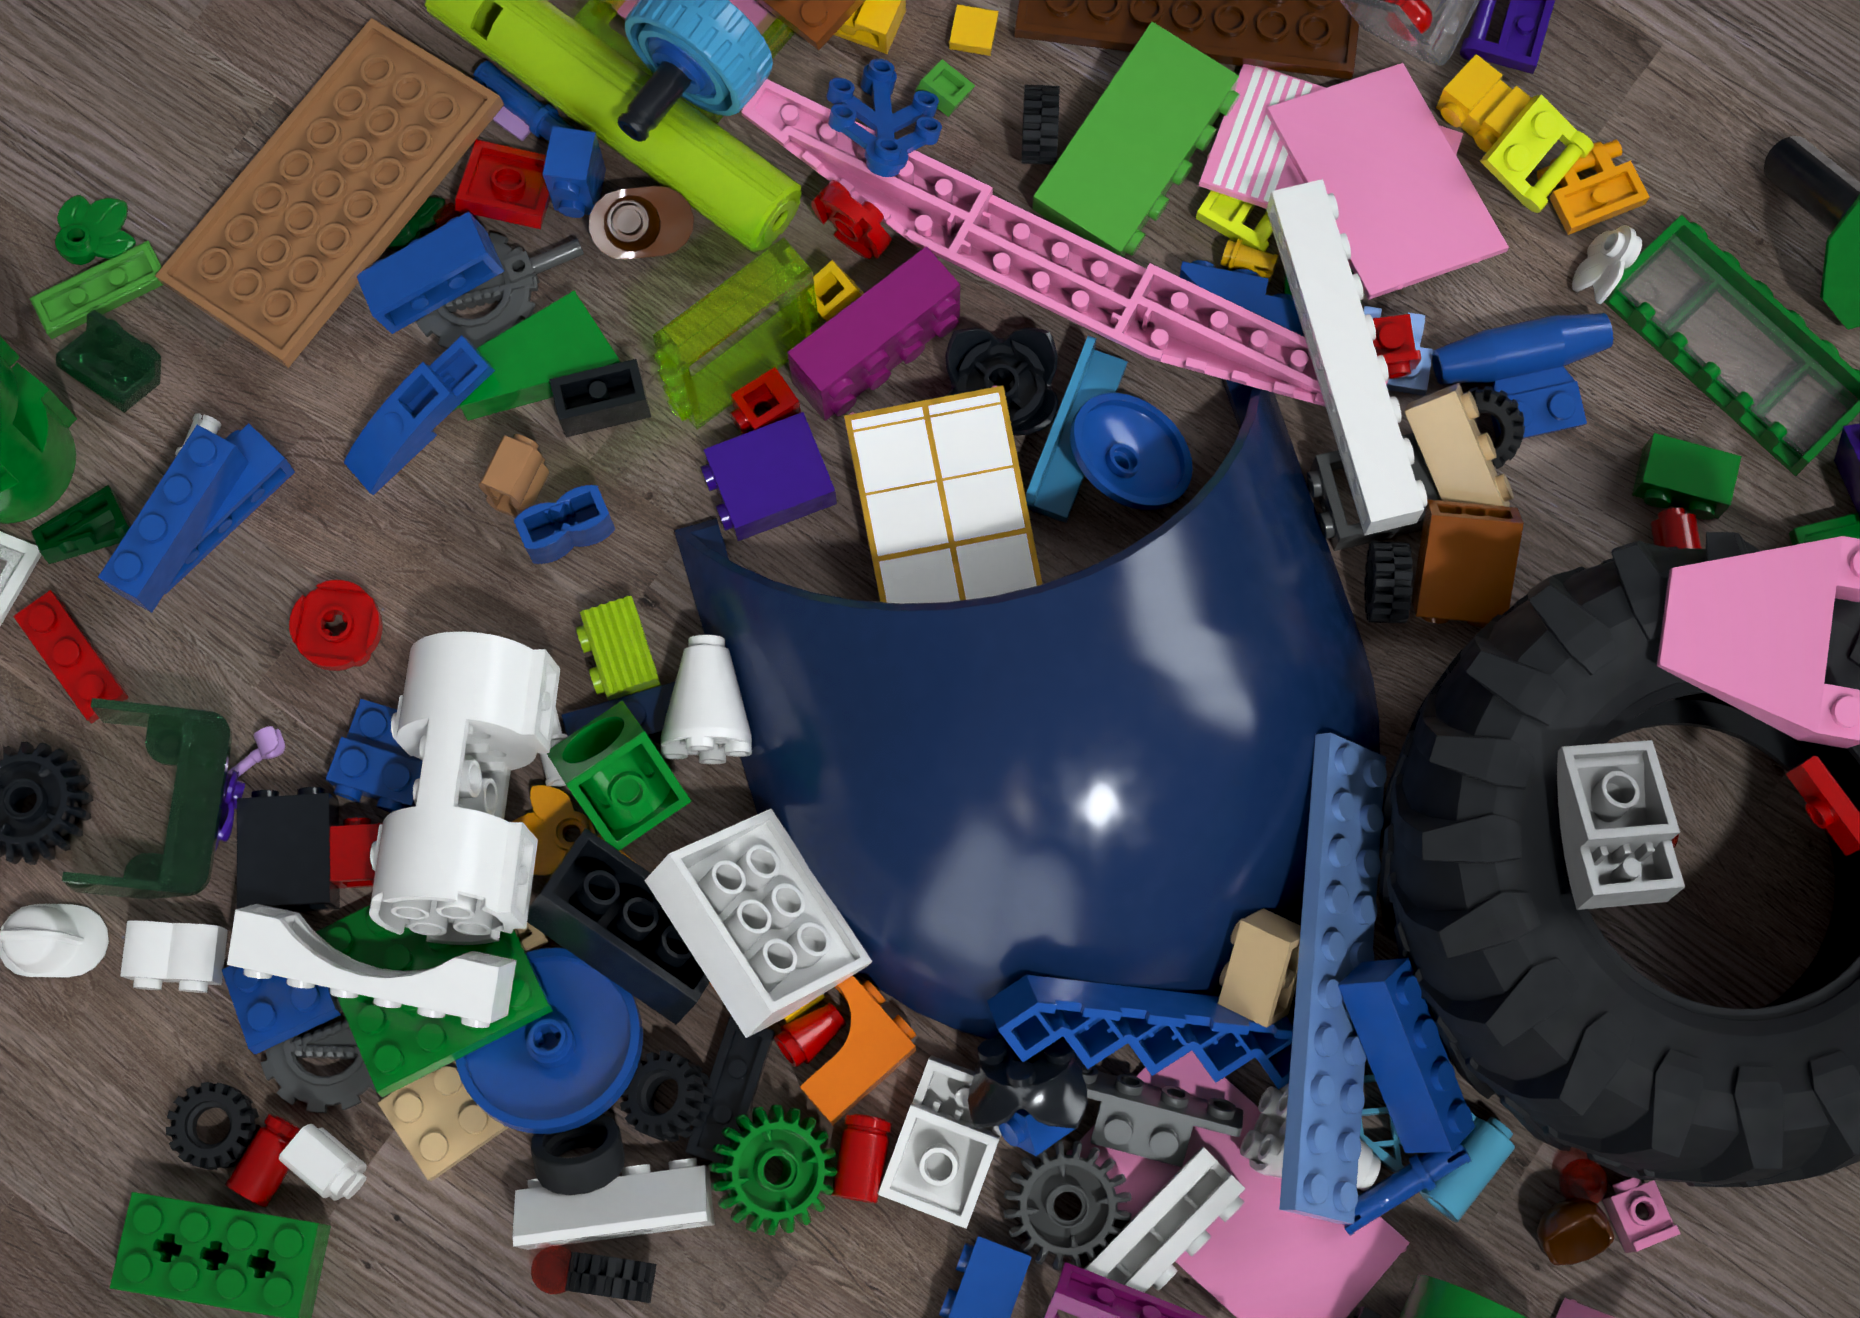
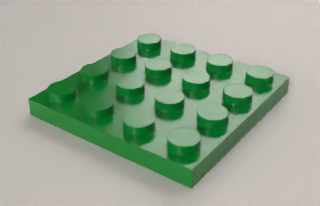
(400, 1042)

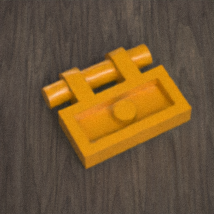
(1598, 196)

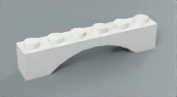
(284, 945)

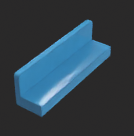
(1057, 472)

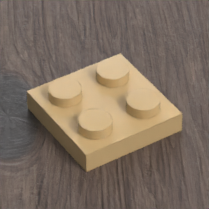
(439, 1120)

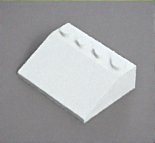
(756, 921)

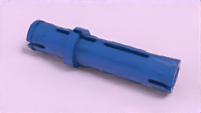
(519, 101)
(1404, 1184)

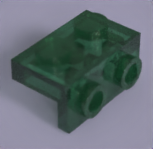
(111, 362)

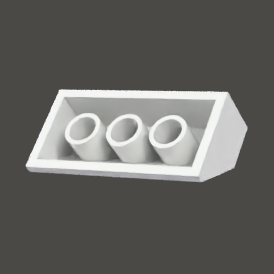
(626, 1207)

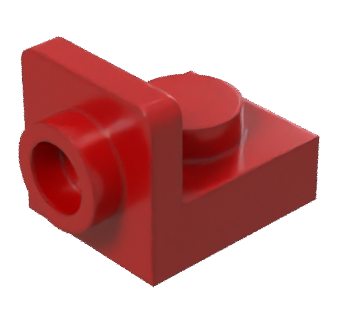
(1396, 344)

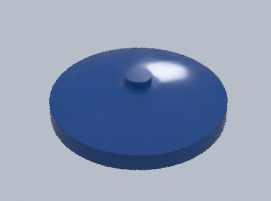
(564, 1063)

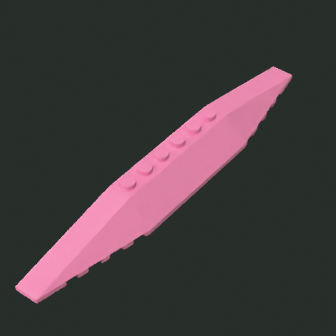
(1045, 263)

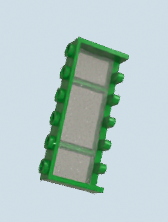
(1738, 344)

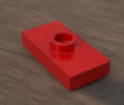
(1827, 803)

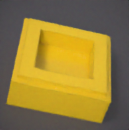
(973, 30)

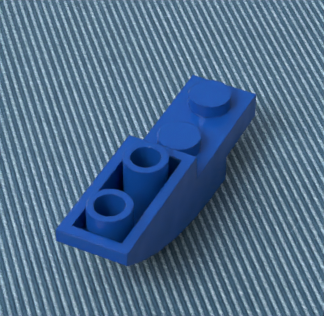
(1244, 289)
(412, 412)

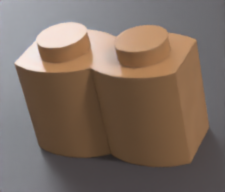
(514, 475)

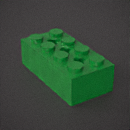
(195, 1276)

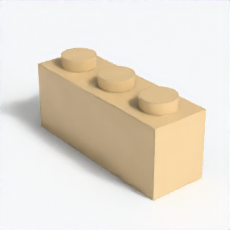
(1455, 448)

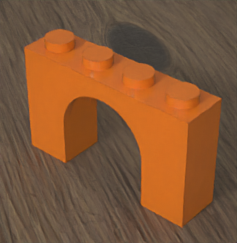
(868, 1056)

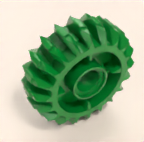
(745, 1163)

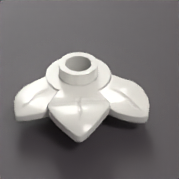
(1606, 261)

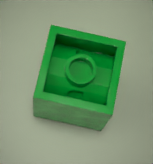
(618, 776)

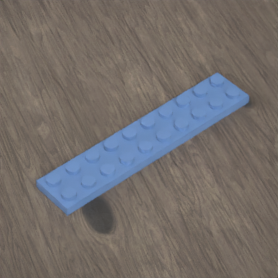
(1334, 939)

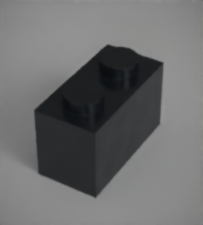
(600, 398)

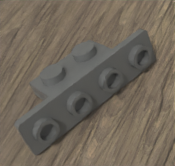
(1154, 1119)

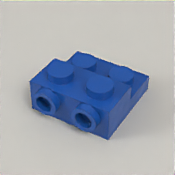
(373, 762)

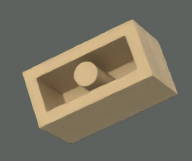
(1262, 968)

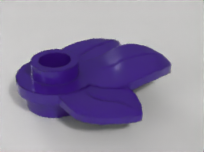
(232, 791)

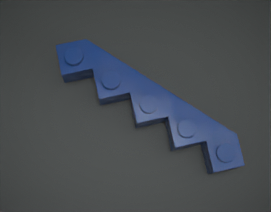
(1154, 1023)

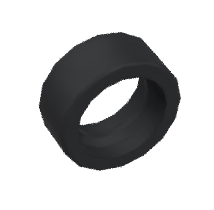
(580, 1173)

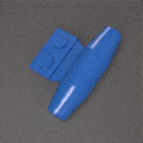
(1529, 366)

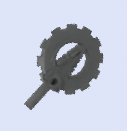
(509, 288)
(319, 1091)

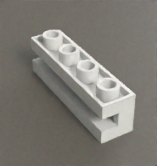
(1170, 1225)

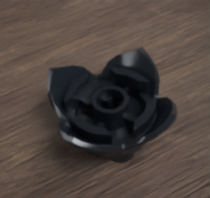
(1023, 359)
(1045, 1085)

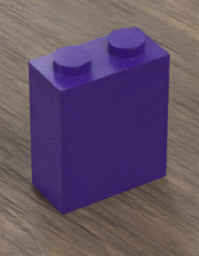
(768, 477)

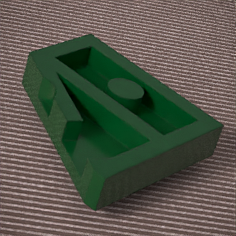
(83, 528)

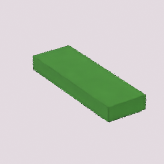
(98, 289)

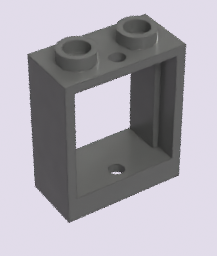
(1333, 520)

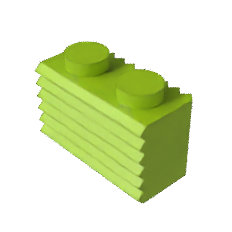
(619, 649)

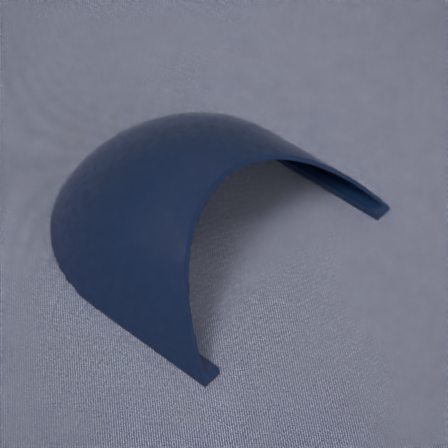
(1064, 764)

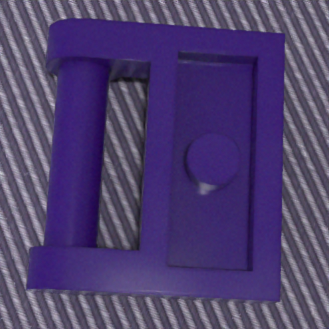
(1519, 38)

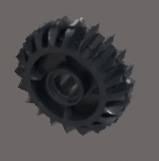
(57, 803)

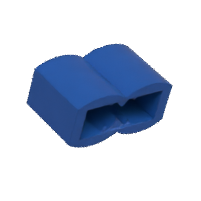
(555, 528)

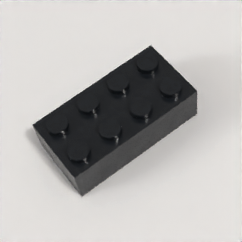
(613, 922)

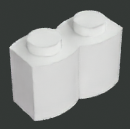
(174, 953)
(324, 1163)

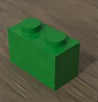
(1686, 476)

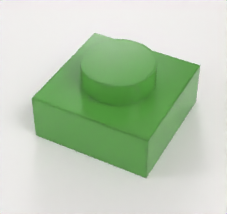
(948, 86)

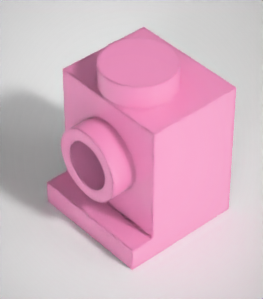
(1631, 1230)

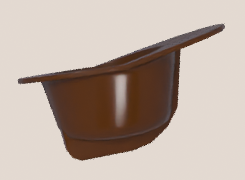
(641, 222)

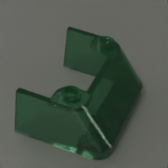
(200, 749)

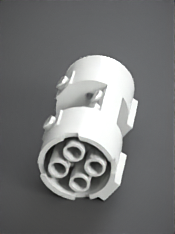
(452, 861)

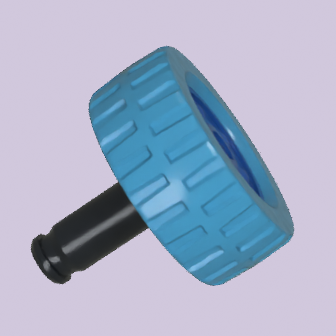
(696, 53)

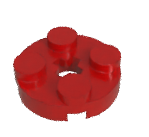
(856, 222)
(322, 605)

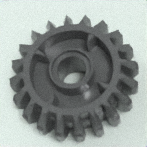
(1045, 1183)

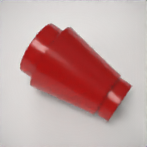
(809, 1034)

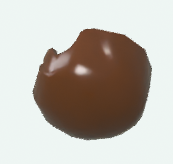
(1574, 1231)

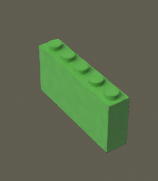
(1137, 142)

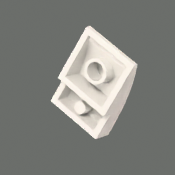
(939, 1152)

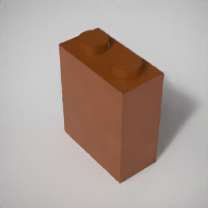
(1466, 562)

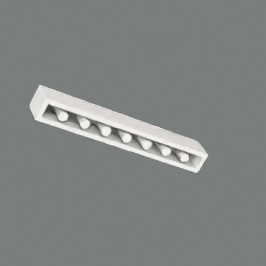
(1345, 357)

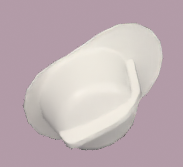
(53, 940)

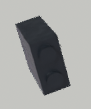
(286, 850)

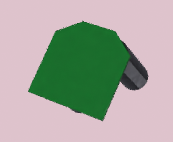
(1834, 201)

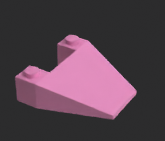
(1761, 632)

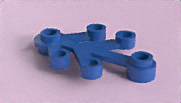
(883, 153)

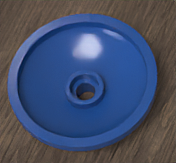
(1131, 451)

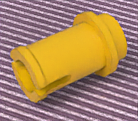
(1244, 257)

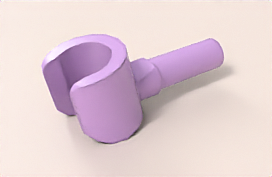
(269, 744)

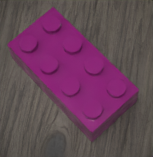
(876, 334)

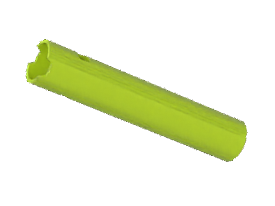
(596, 85)

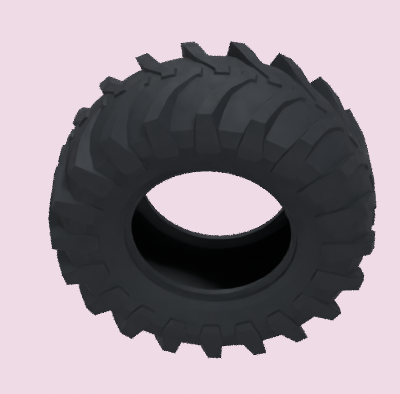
(1528, 982)

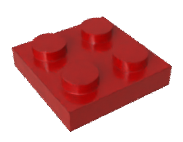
(504, 185)

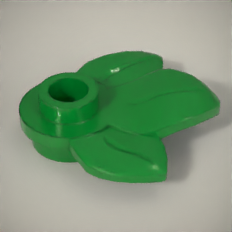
(95, 227)

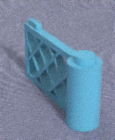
(1455, 1192)

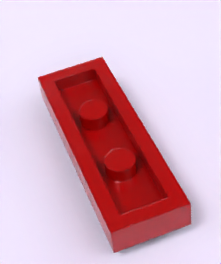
(69, 654)

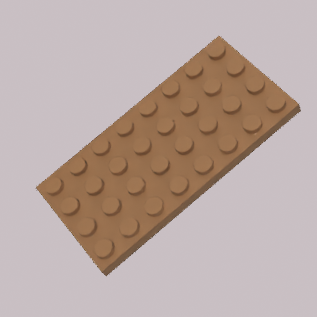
(329, 191)

